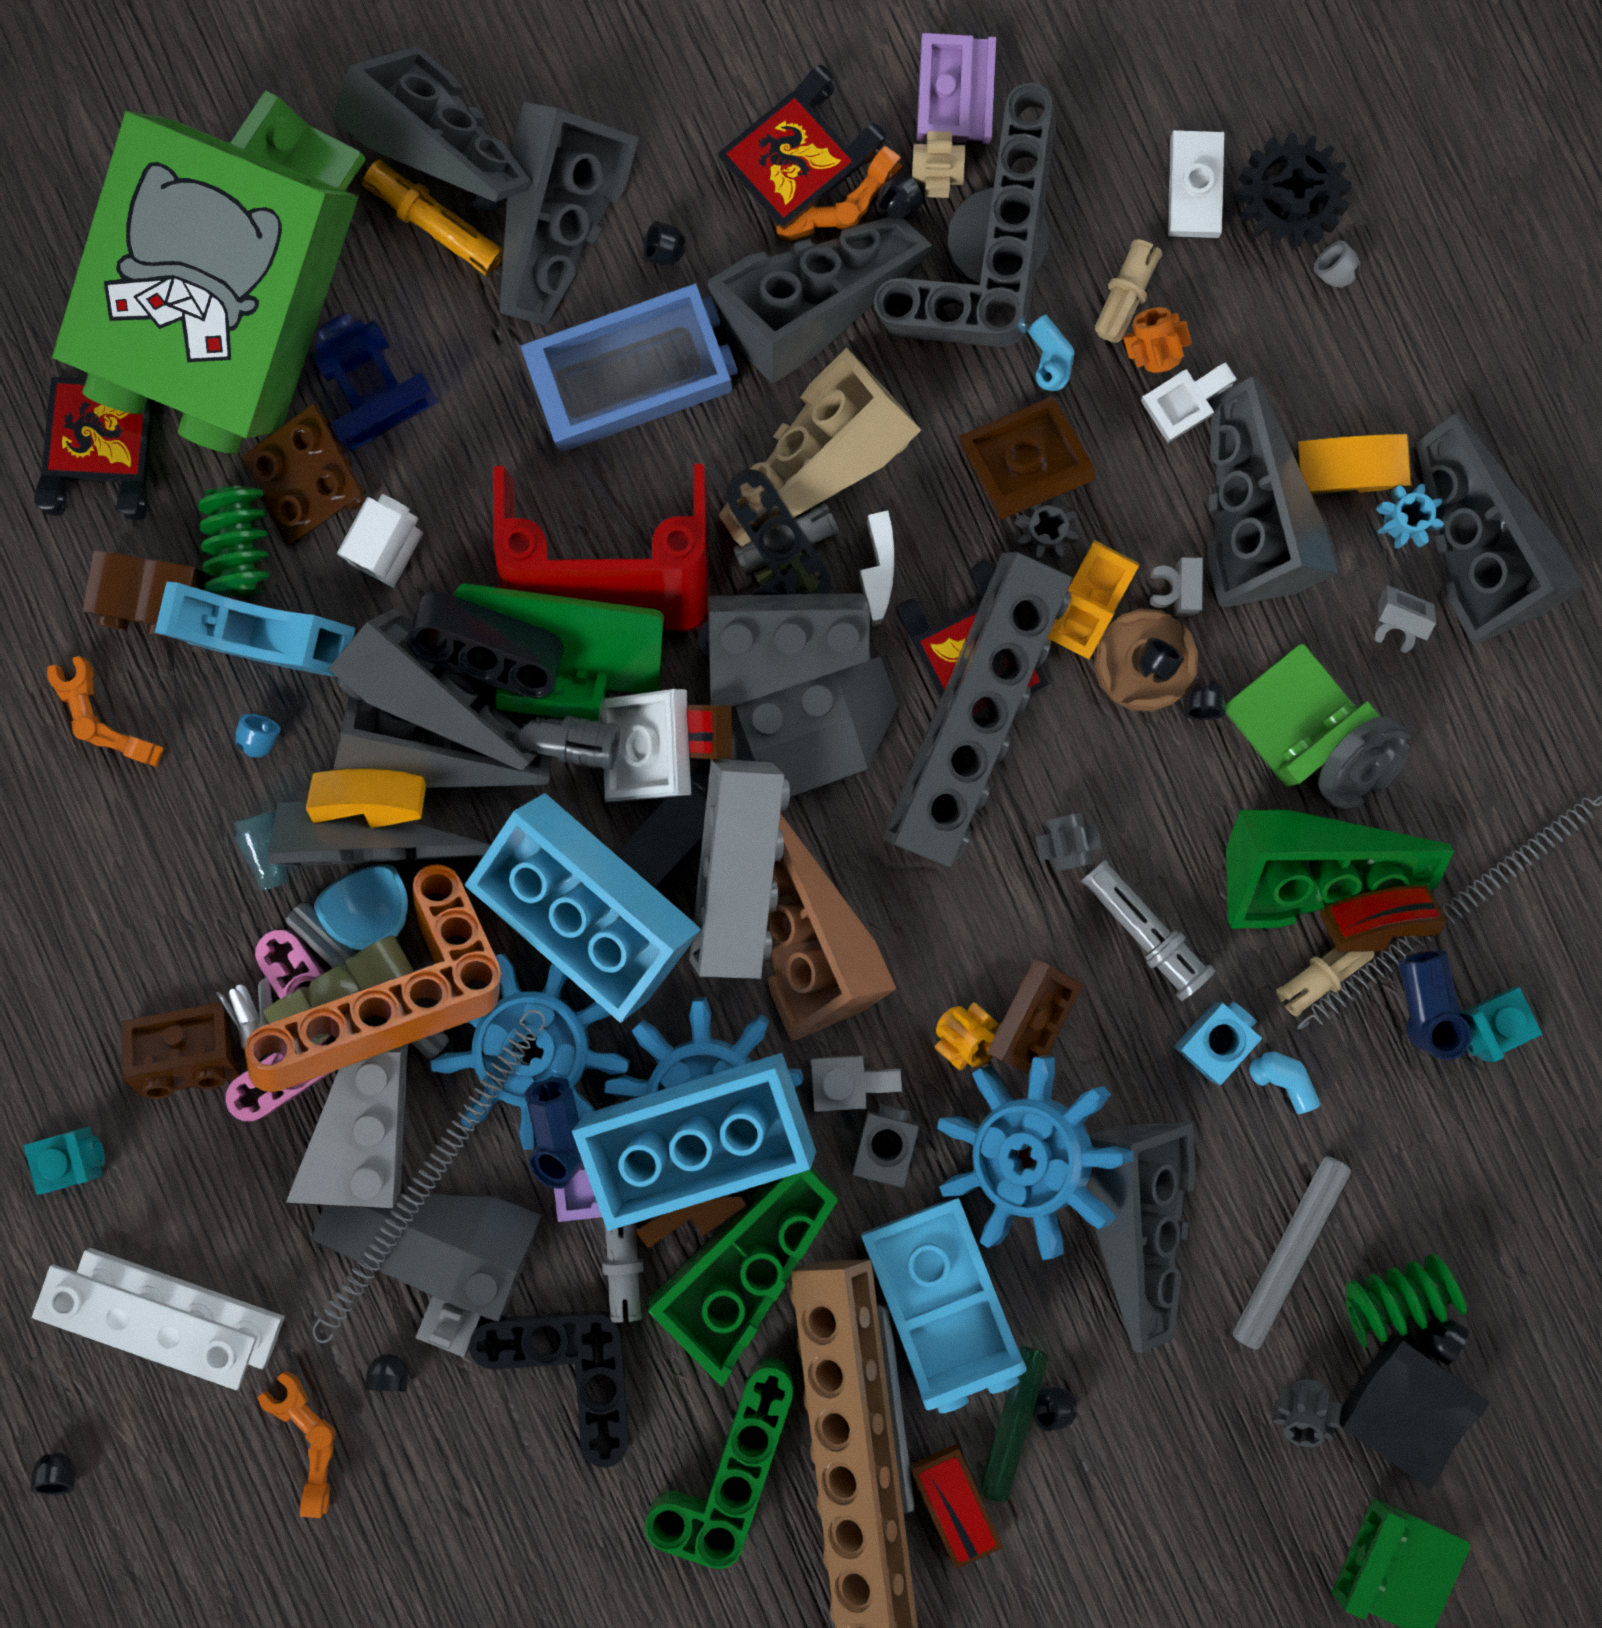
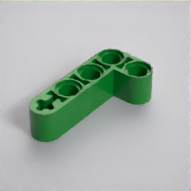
(736, 1460)

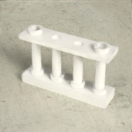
(159, 1317)

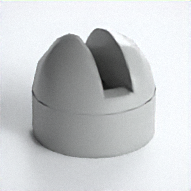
(1337, 265)

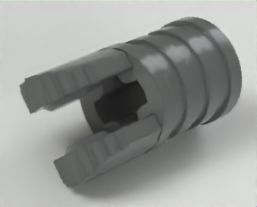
(573, 740)

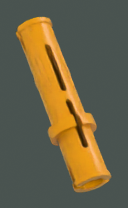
(417, 206)

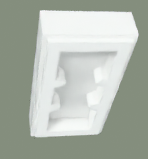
(1196, 184)

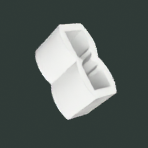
(381, 539)

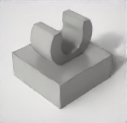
(1185, 587)
(1405, 613)
(448, 1326)

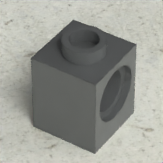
(888, 1169)

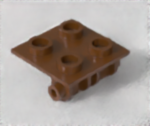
(304, 474)

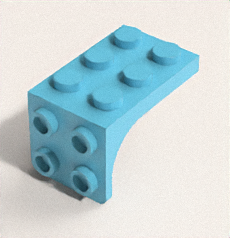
(944, 1305)

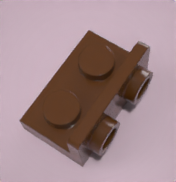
(1035, 1016)
(178, 1051)

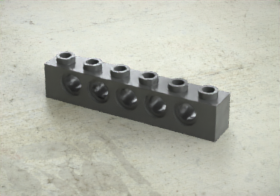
(972, 678)

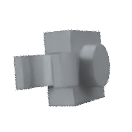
(843, 1082)

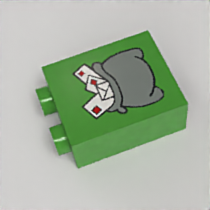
(201, 281)

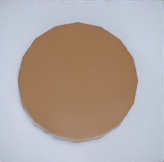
(1118, 655)

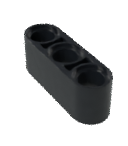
(485, 645)
(668, 834)

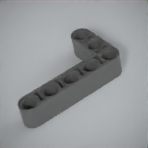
(1003, 241)

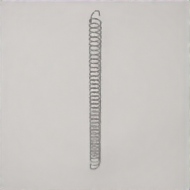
(1406, 942)
(368, 1255)

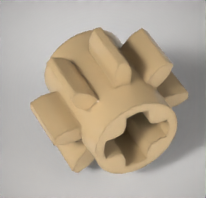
(938, 164)

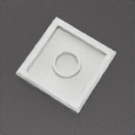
(652, 746)

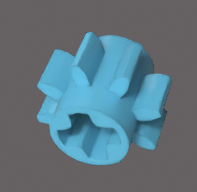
(1422, 510)

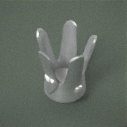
(246, 1015)

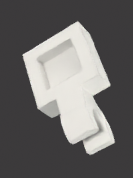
(1183, 402)

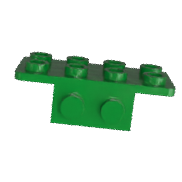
(602, 645)

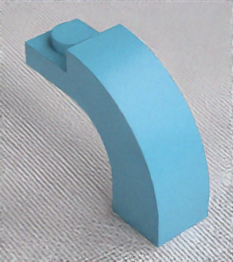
(251, 630)

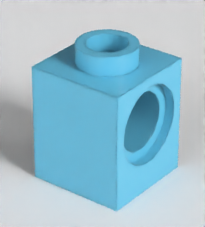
(1195, 1042)

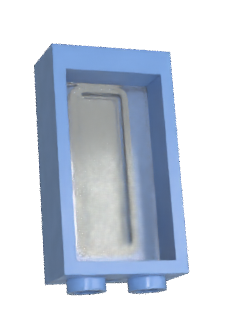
(629, 367)

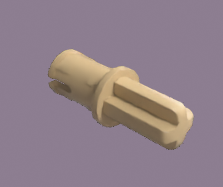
(1127, 290)
(1321, 977)

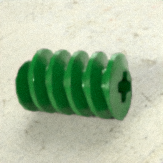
(232, 541)
(1402, 1298)

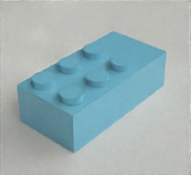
(582, 906)
(694, 1142)

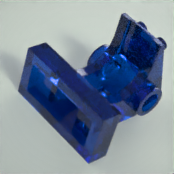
(346, 345)

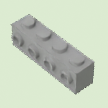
(738, 868)

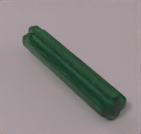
(1013, 1427)

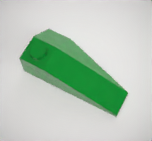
(1302, 862)

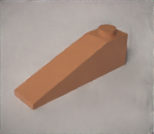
(820, 949)

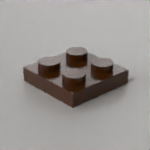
(1027, 457)

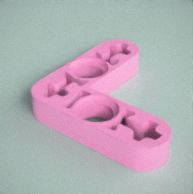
(274, 973)

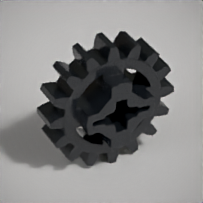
(1309, 175)

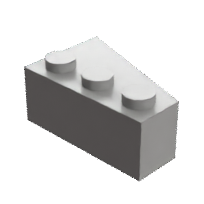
(358, 1137)

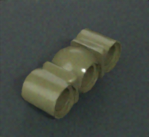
(367, 968)

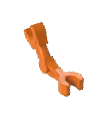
(857, 203)
(86, 725)
(318, 1433)

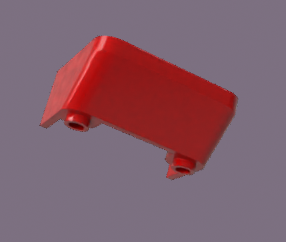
(670, 581)

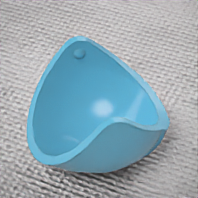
(364, 906)

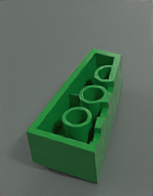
(736, 1276)

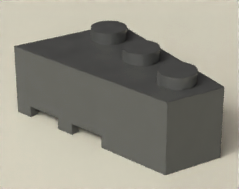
(781, 641)

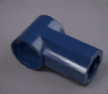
(1433, 1000)
(553, 1119)

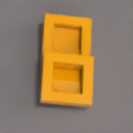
(1355, 463)
(1094, 597)
(379, 794)

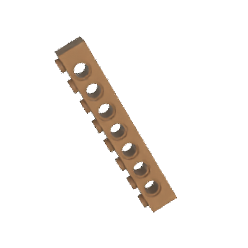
(864, 1449)

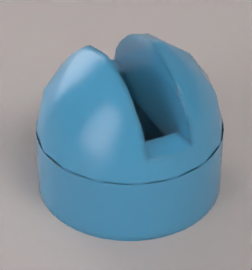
(256, 735)

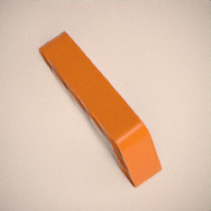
(391, 999)

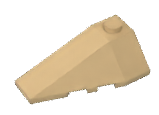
(836, 440)

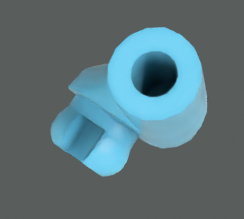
(1056, 355)
(1288, 1074)

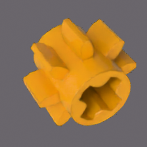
(966, 1036)

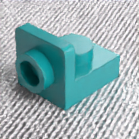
(1500, 1024)
(65, 1160)

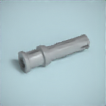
(1163, 948)

